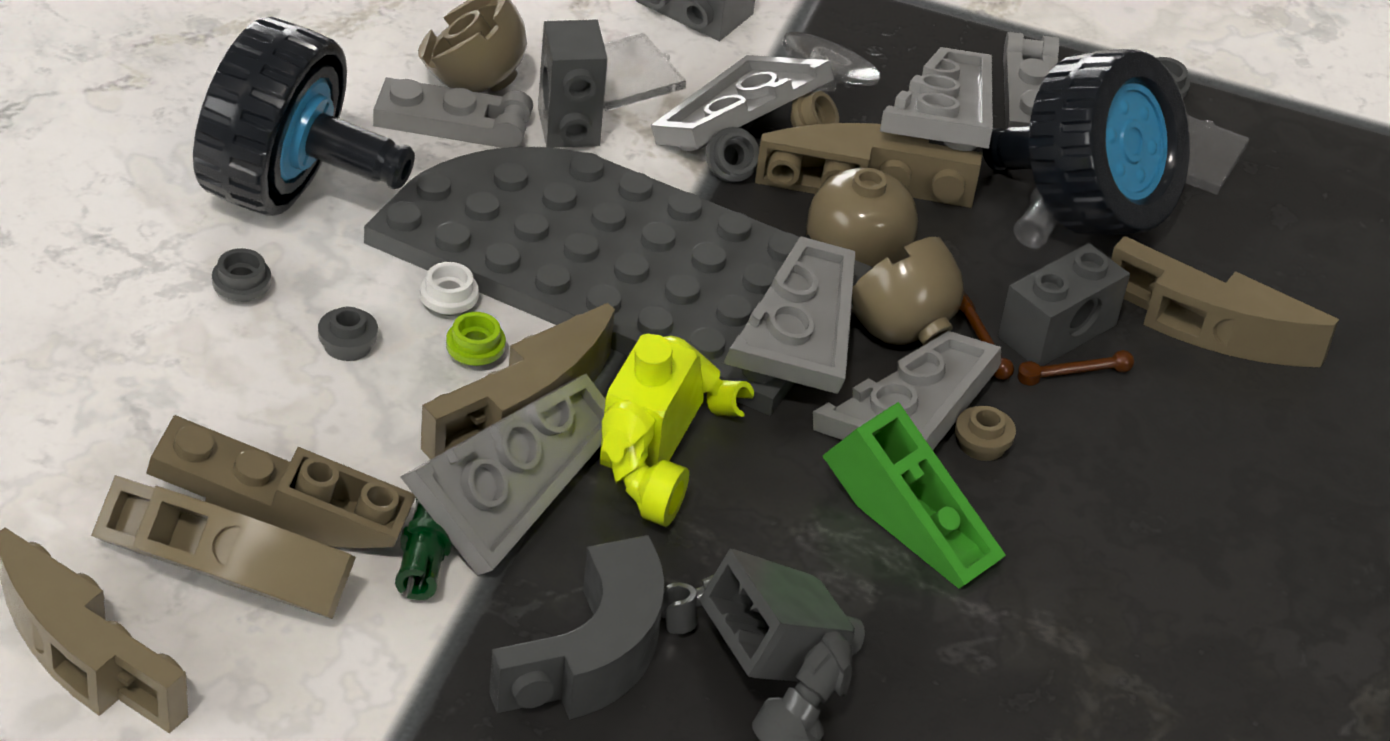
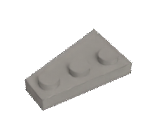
(738, 97)
(802, 320)
(929, 384)

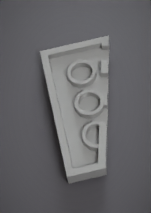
(947, 101)
(510, 472)

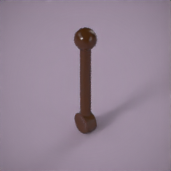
(968, 308)
(1030, 372)

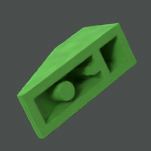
(913, 496)

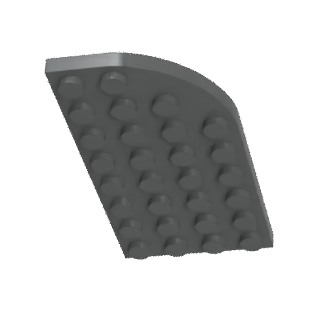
(582, 232)

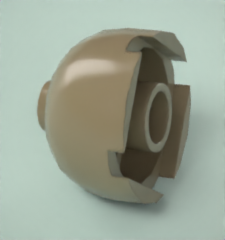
(477, 47)
(865, 214)
(911, 297)

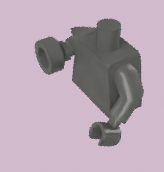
(778, 629)

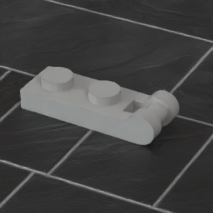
(1025, 76)
(453, 113)

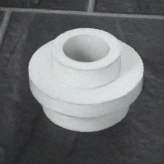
(449, 288)

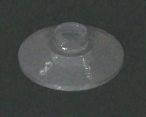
(846, 65)

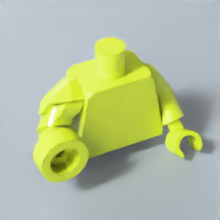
(651, 411)

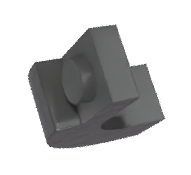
(605, 653)

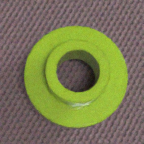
(475, 339)

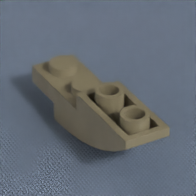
(811, 154)
(1228, 317)
(534, 369)
(298, 495)
(224, 545)
(68, 634)

